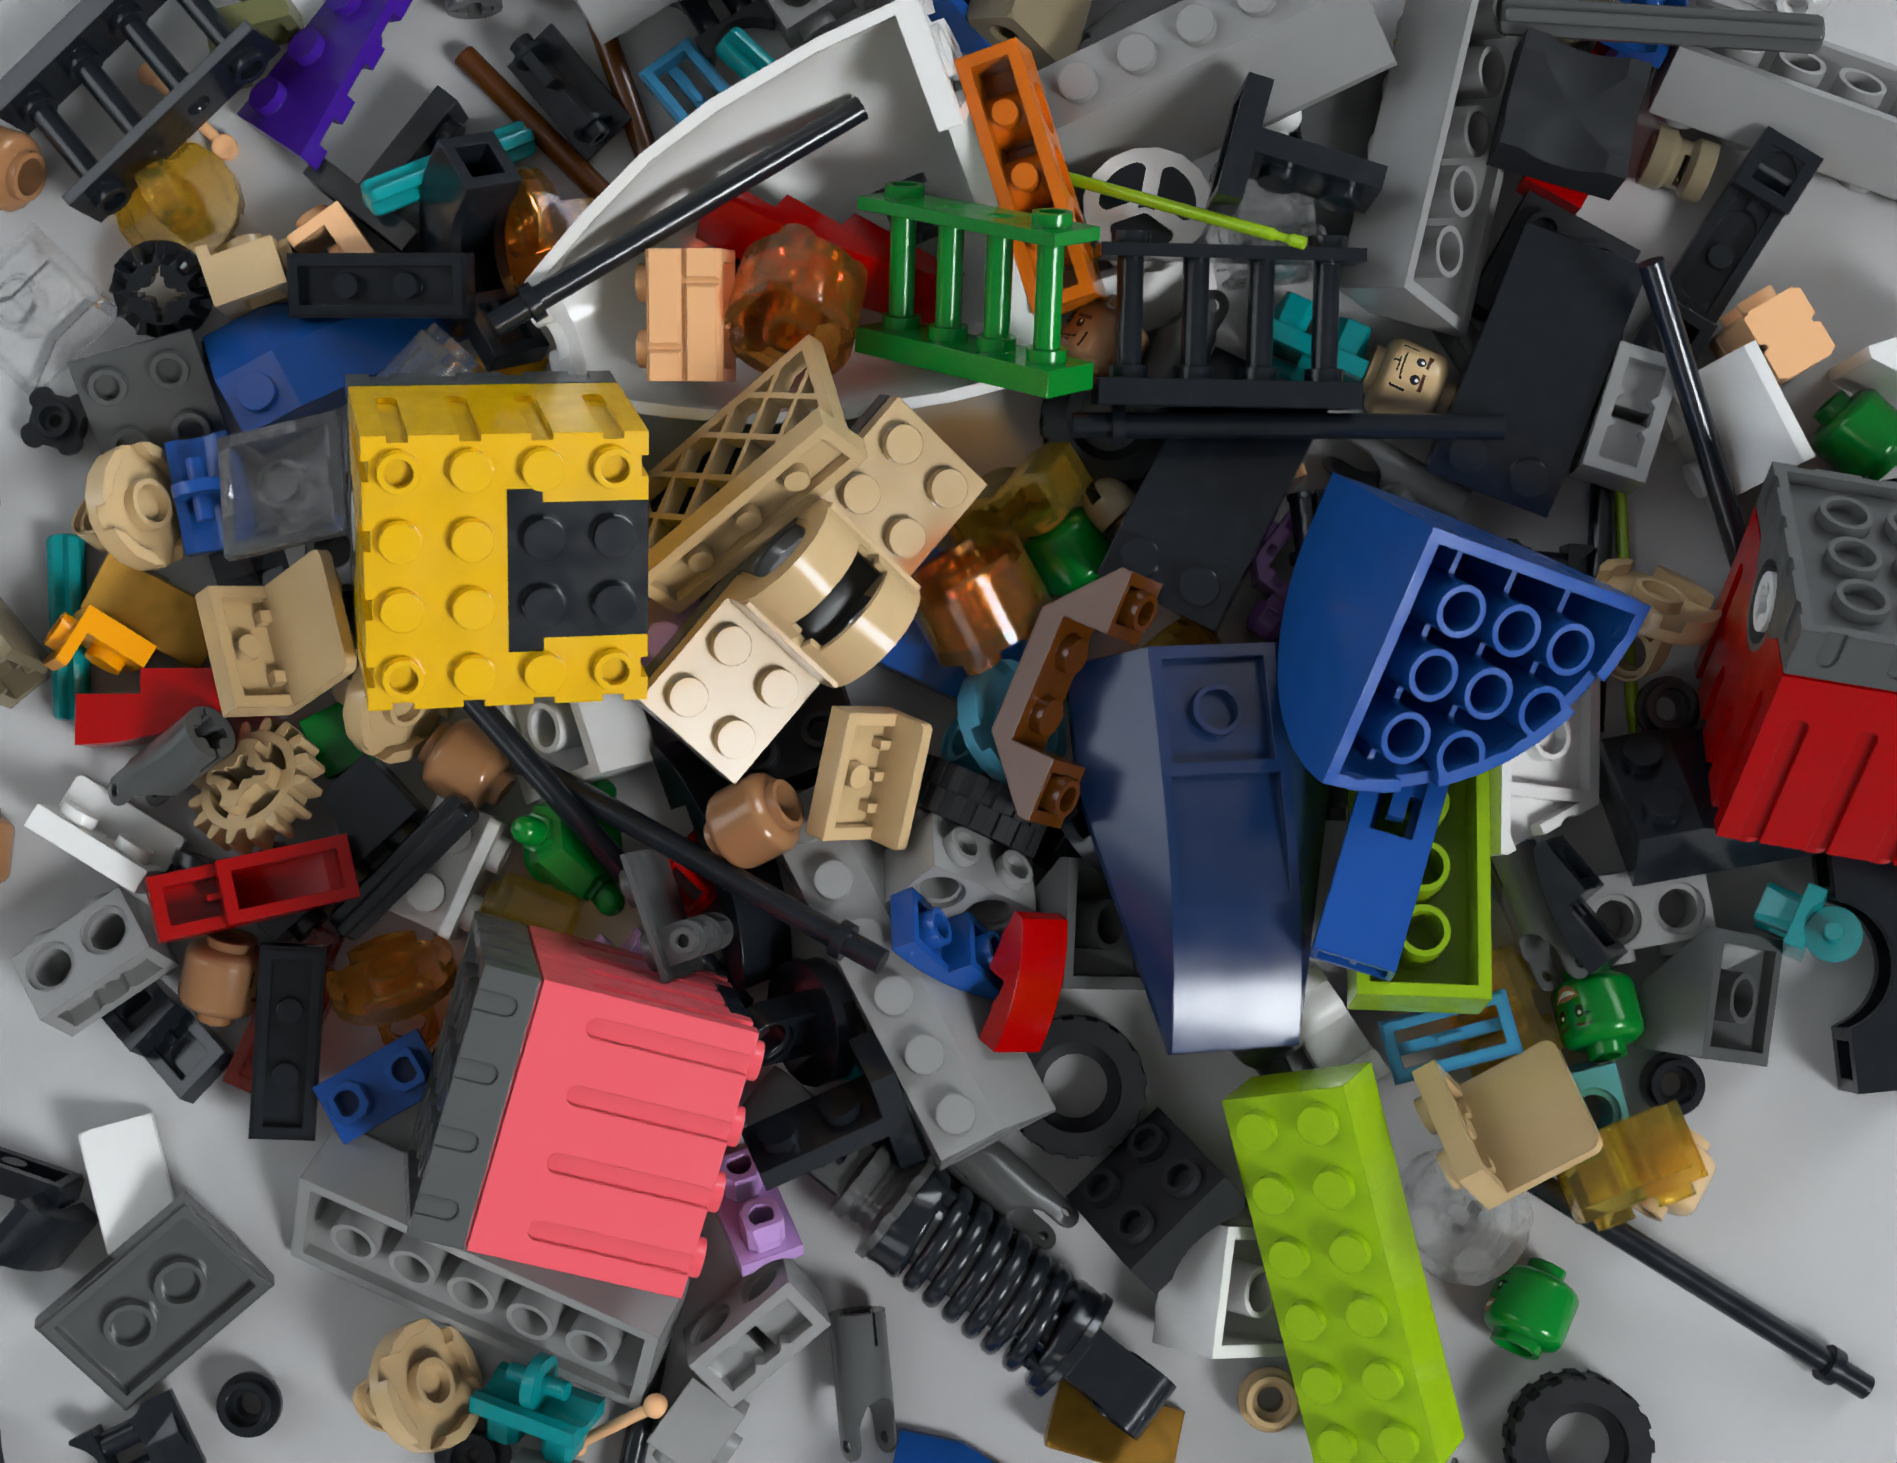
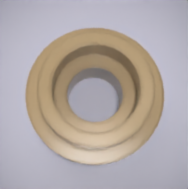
(1271, 1419)

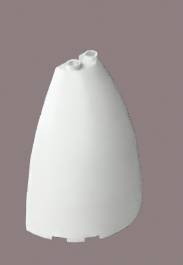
(915, 124)

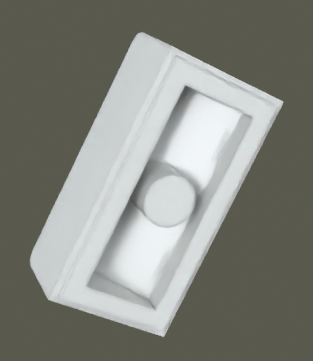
(126, 1176)

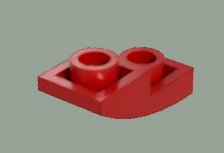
(1032, 968)

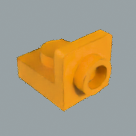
(107, 642)

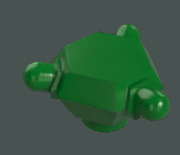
(560, 859)

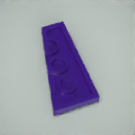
(316, 73)

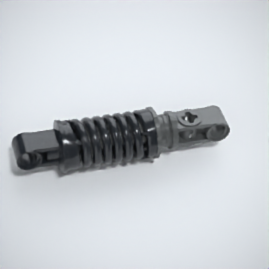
(984, 1270)

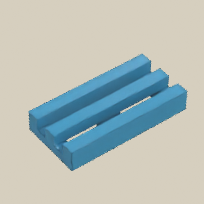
(668, 64)
(1395, 1050)

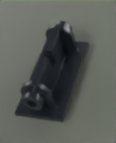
(568, 90)

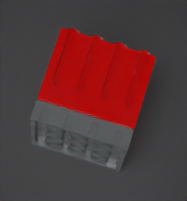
(1807, 670)

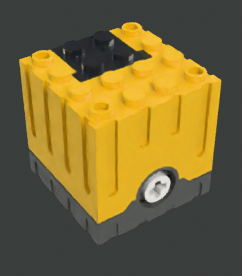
(497, 538)

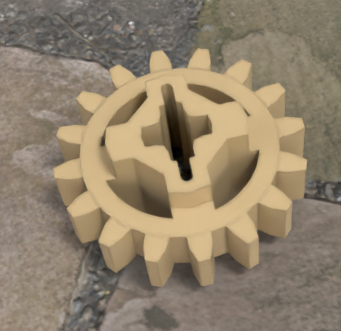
(256, 791)

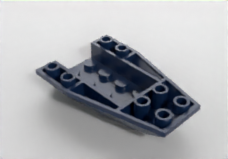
(1203, 836)

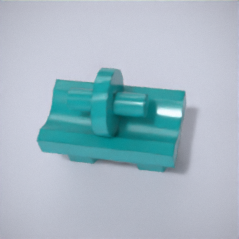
(1294, 345)
(1804, 921)
(537, 1403)

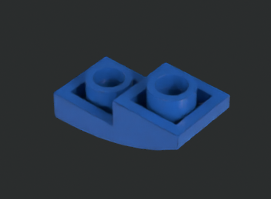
(946, 949)

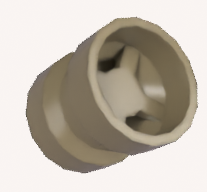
(1677, 163)

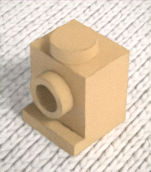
(247, 273)

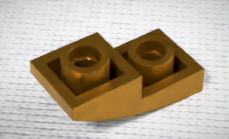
(151, 609)

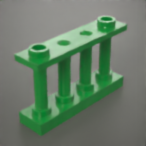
(945, 344)

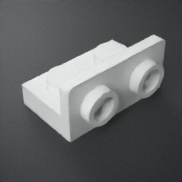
(109, 838)
(452, 887)

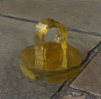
(184, 201)

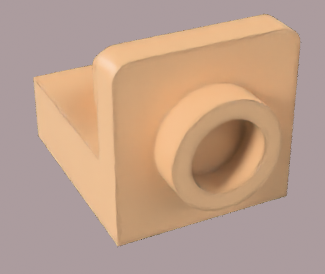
(325, 226)

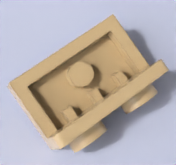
(869, 776)

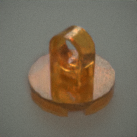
(536, 221)
(394, 981)

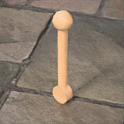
(222, 144)
(654, 1406)

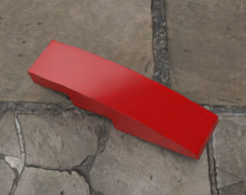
(751, 218)

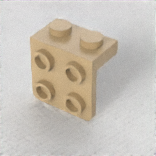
(278, 641)
(1507, 1123)

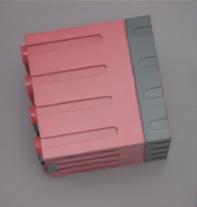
(579, 1109)

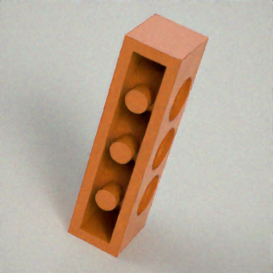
(1026, 158)

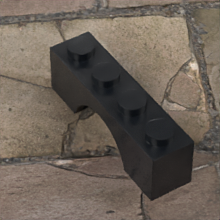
(1868, 1037)

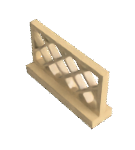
(763, 488)

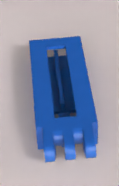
(1377, 881)

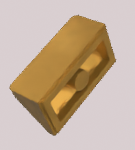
(1084, 1432)

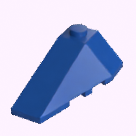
(297, 367)

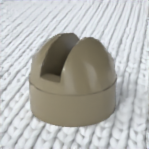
(1109, 504)

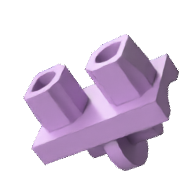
(753, 1218)

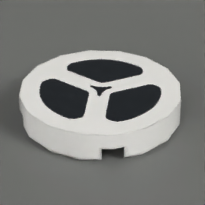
(1155, 173)

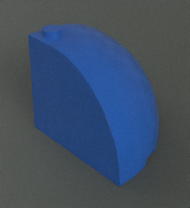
(1432, 643)

